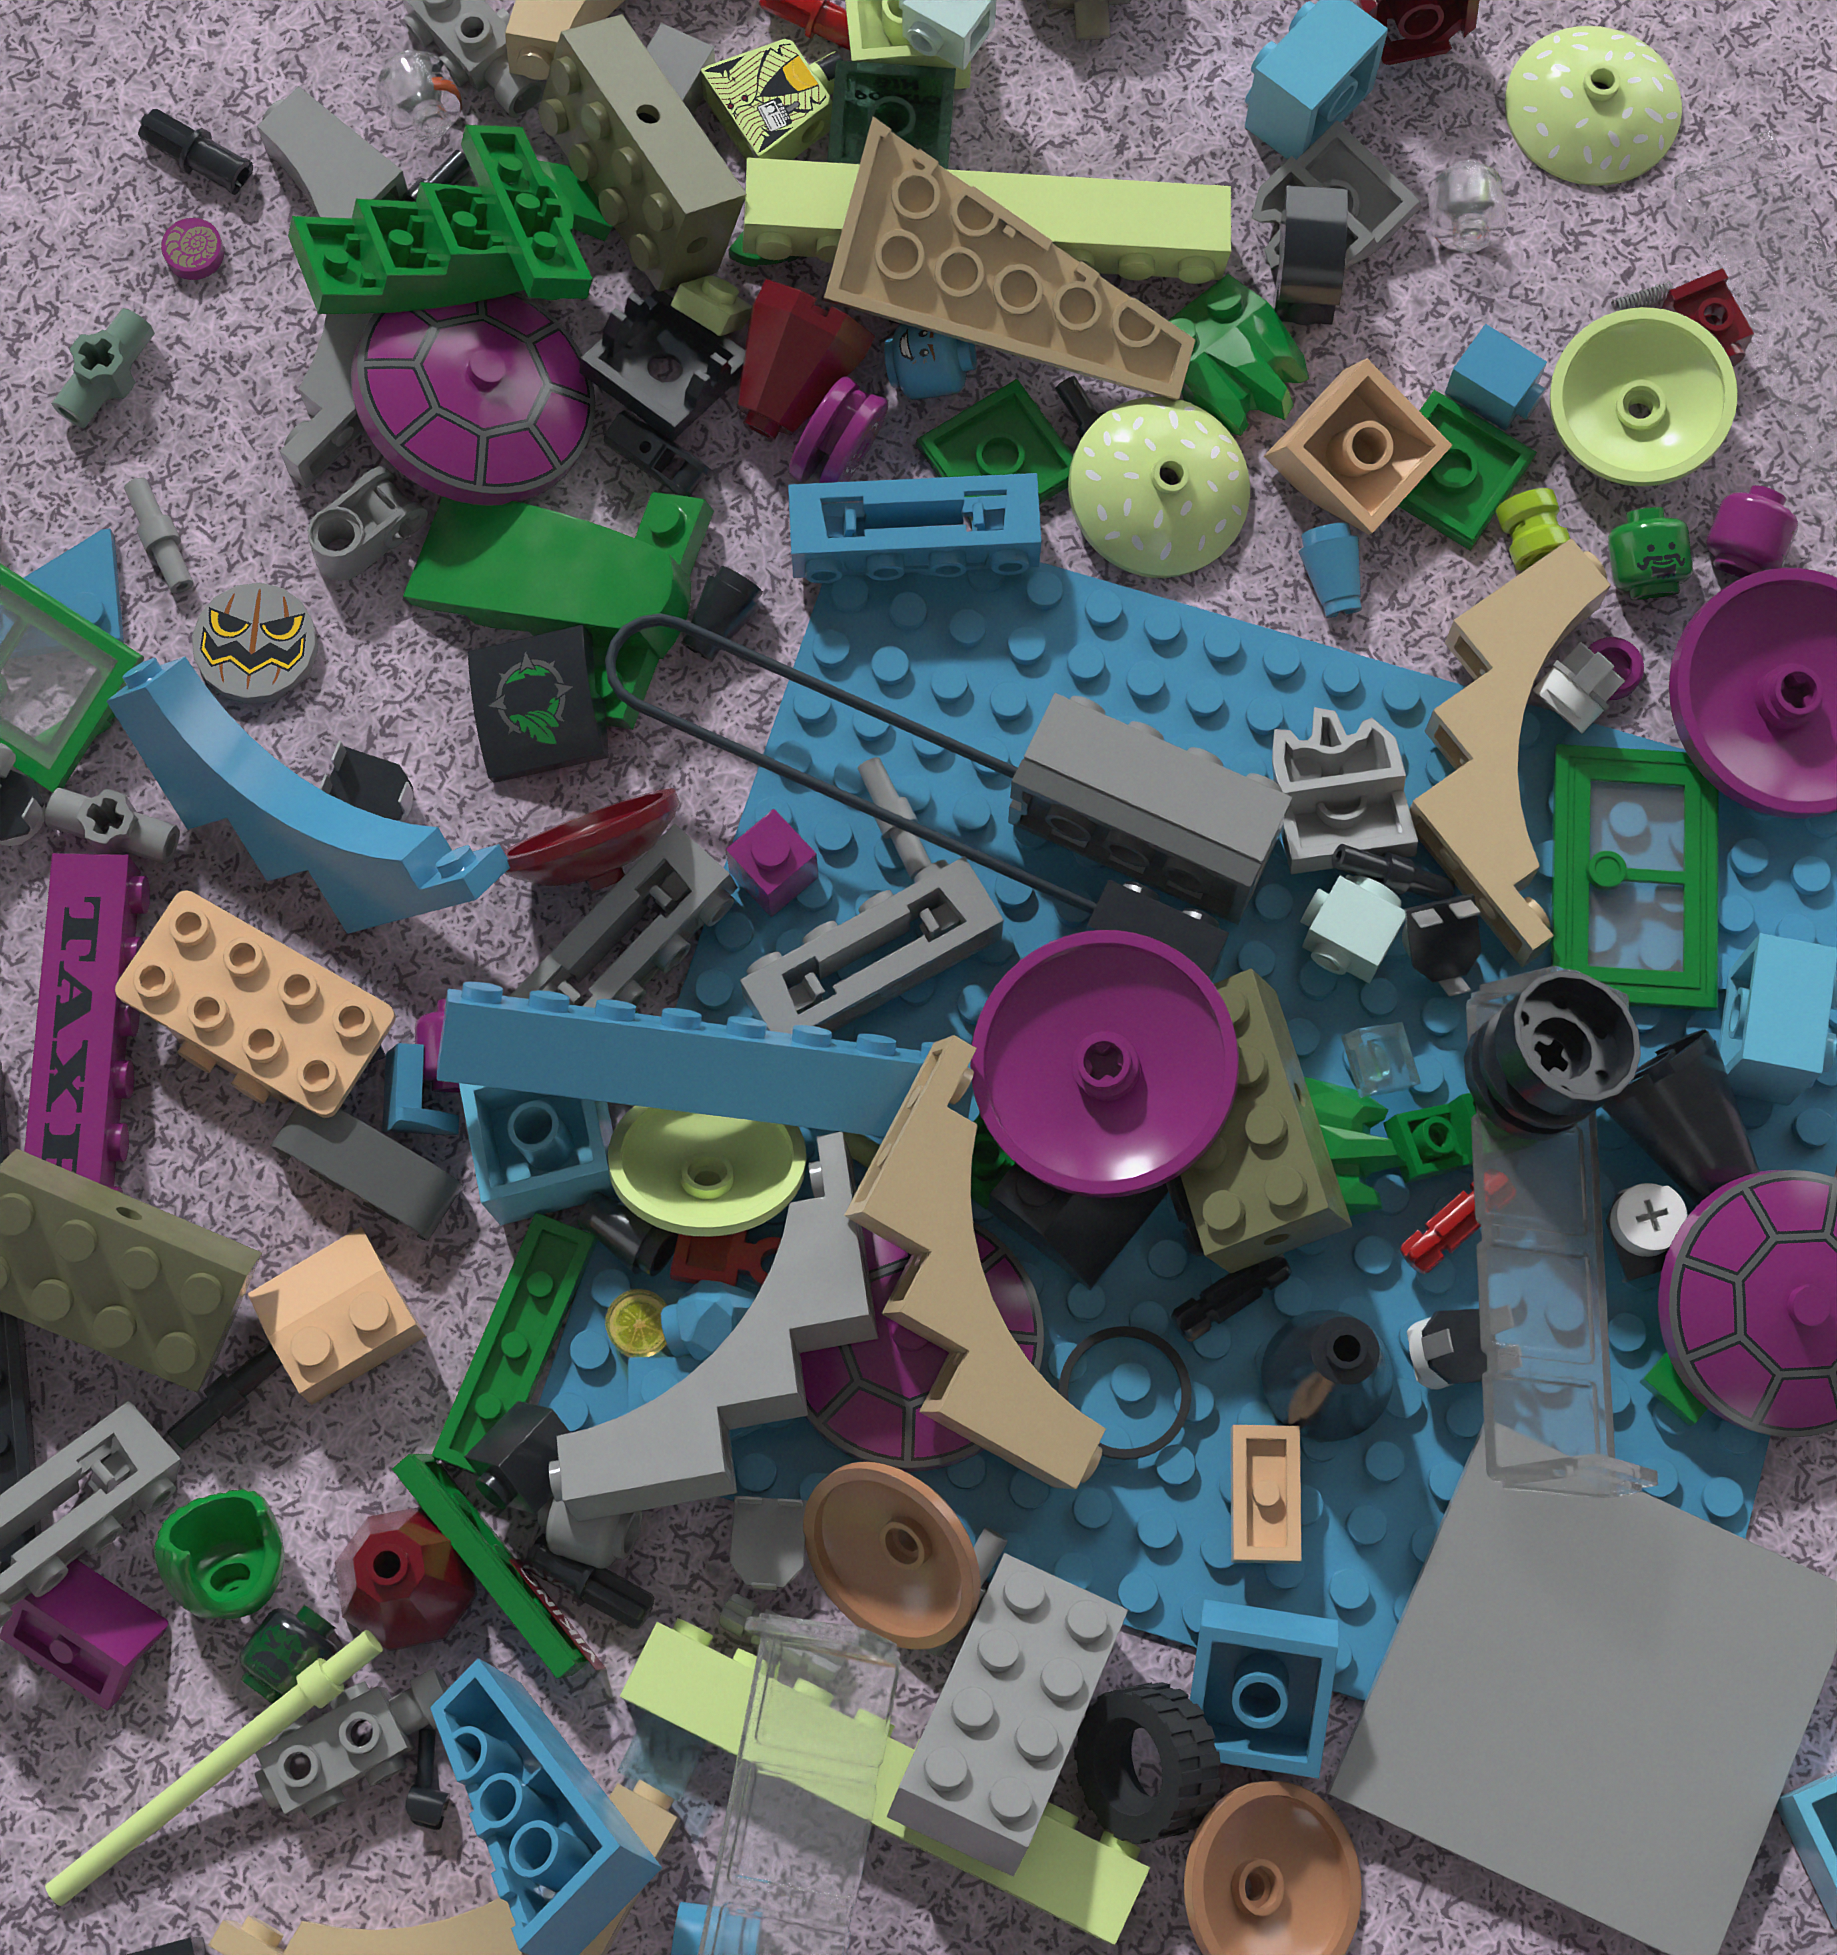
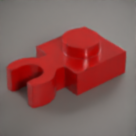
(721, 1258)

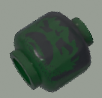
(283, 1649)

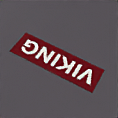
(558, 1615)

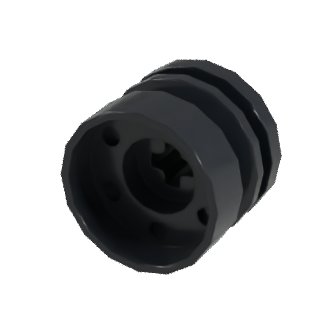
(1552, 1056)

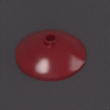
(595, 843)

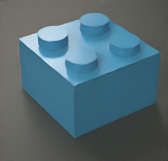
(1265, 1685)

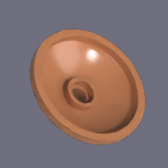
(892, 1555)
(1298, 1868)

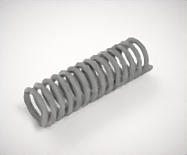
(1644, 297)

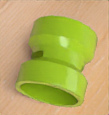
(1532, 526)

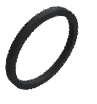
(1171, 1354)

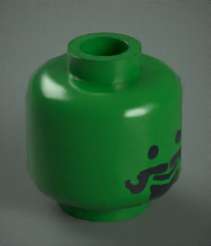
(1650, 554)

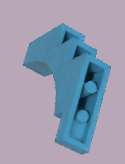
(214, 771)

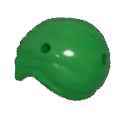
(217, 1542)

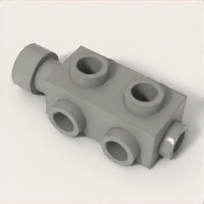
(469, 56)
(334, 1755)

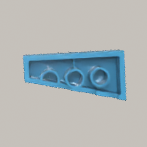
(550, 1828)

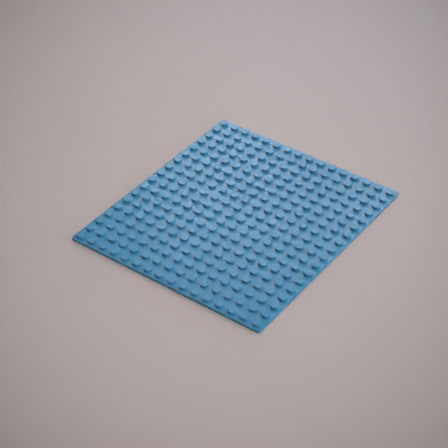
(1155, 1531)

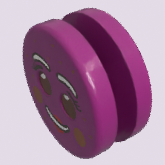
(842, 428)

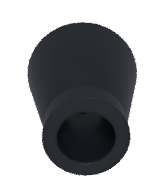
(723, 608)
(627, 1236)

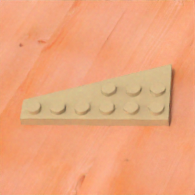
(969, 269)

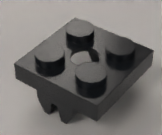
(660, 331)

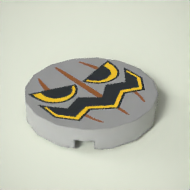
(254, 643)

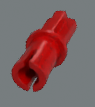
(814, 16)

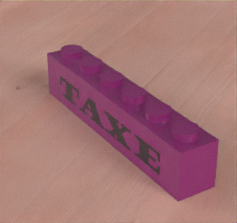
(80, 1019)

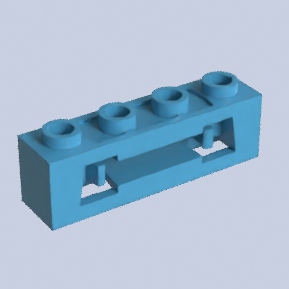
(1001, 539)

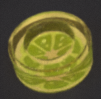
(635, 1323)

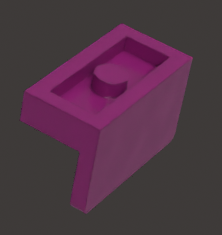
(85, 1633)

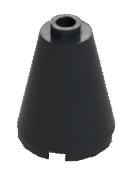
(1687, 1116)
(1327, 1375)

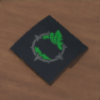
(537, 704)

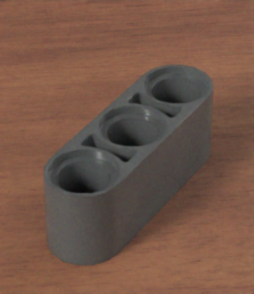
(370, 1166)

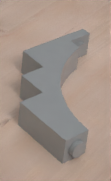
(332, 171)
(681, 1440)

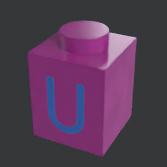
(772, 862)

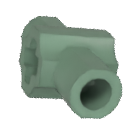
(102, 367)

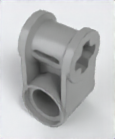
(371, 516)

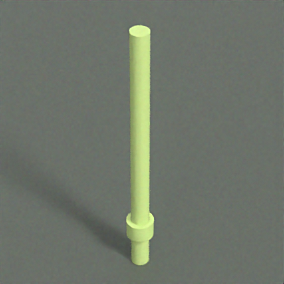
(315, 1687)

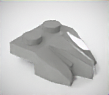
(1338, 160)
(1341, 792)

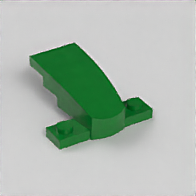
(452, 241)
(555, 572)

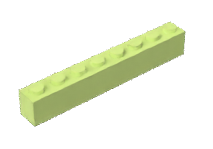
(1106, 223)
(1061, 1871)

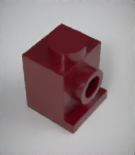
(1711, 298)

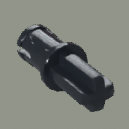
(195, 150)
(591, 1585)

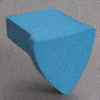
(404, 1096)

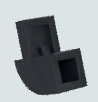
(1311, 254)

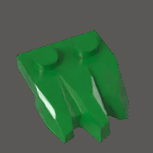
(1238, 355)
(1352, 1150)

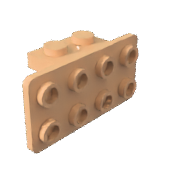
(254, 1007)

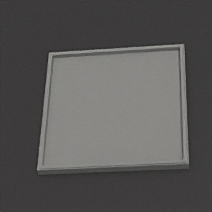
(1595, 1703)

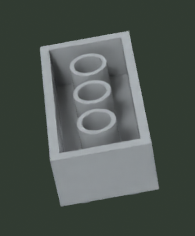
(1007, 1715)

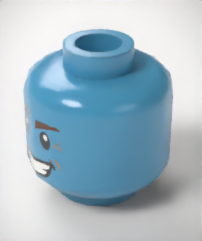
(927, 362)

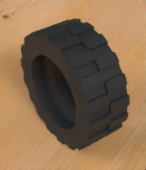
(1185, 1755)

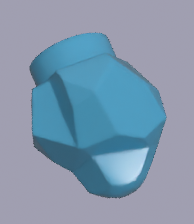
(704, 1318)

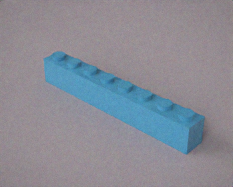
(676, 1061)

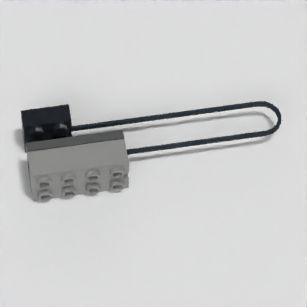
(1087, 787)

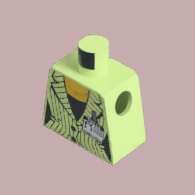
(772, 99)

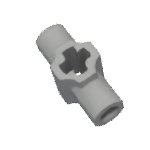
(136, 835)

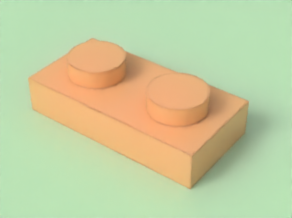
(1265, 1494)

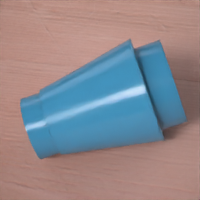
(1333, 567)

